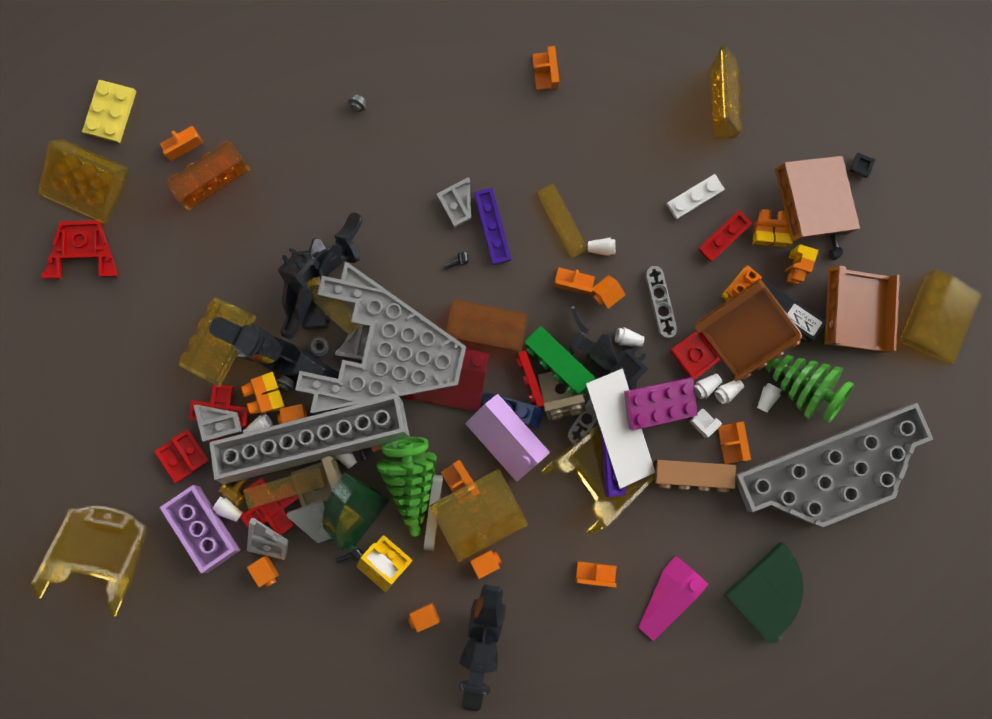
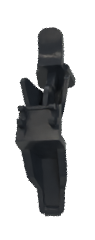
(314, 264)
(269, 351)
(604, 355)
(481, 650)

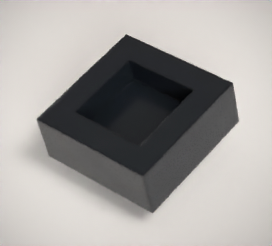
(862, 165)

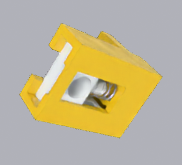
(383, 563)

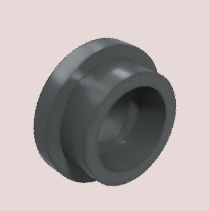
(357, 103)
(319, 340)
(285, 383)

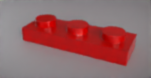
(725, 236)
(529, 379)

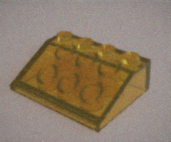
(725, 95)
(82, 179)
(940, 316)
(207, 354)
(478, 515)

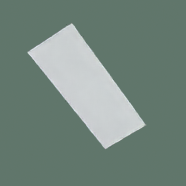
(625, 446)

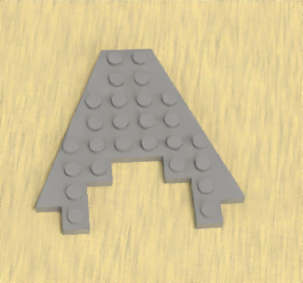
(401, 352)

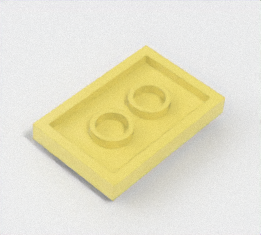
(109, 111)

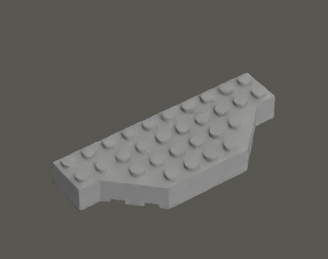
(840, 471)

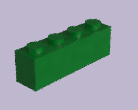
(558, 361)

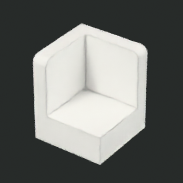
(705, 423)

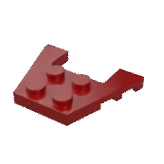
(80, 241)

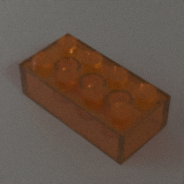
(207, 175)
(487, 326)

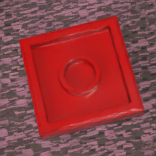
(695, 354)

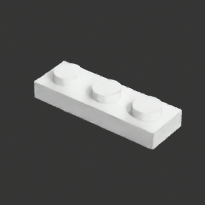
(695, 196)

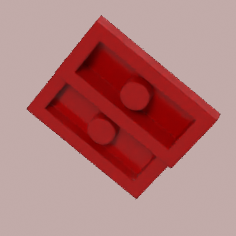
(181, 456)

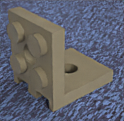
(557, 404)
(330, 475)

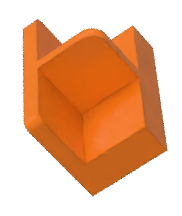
(546, 69)
(181, 143)
(574, 281)
(734, 442)
(456, 476)
(596, 574)

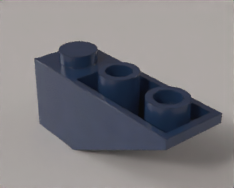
(528, 413)

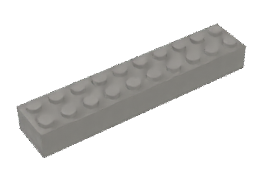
(309, 439)

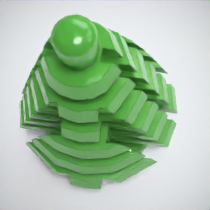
(811, 385)
(410, 478)

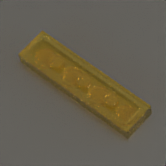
(562, 221)
(333, 308)
(284, 488)

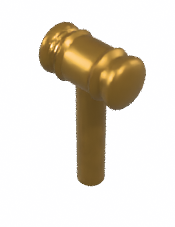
(233, 493)

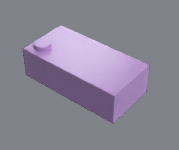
(507, 437)
(200, 529)

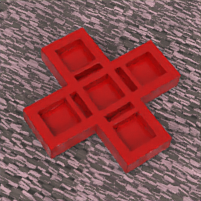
(221, 399)
(273, 512)

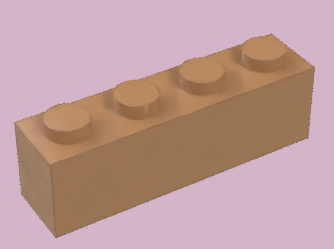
(695, 474)

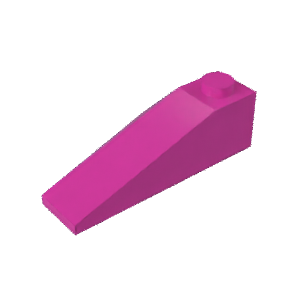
(671, 597)

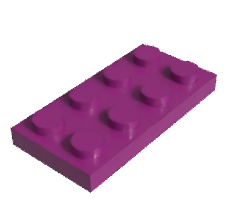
(660, 403)

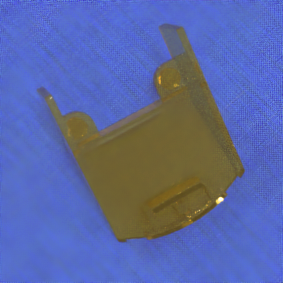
(587, 462)
(94, 544)

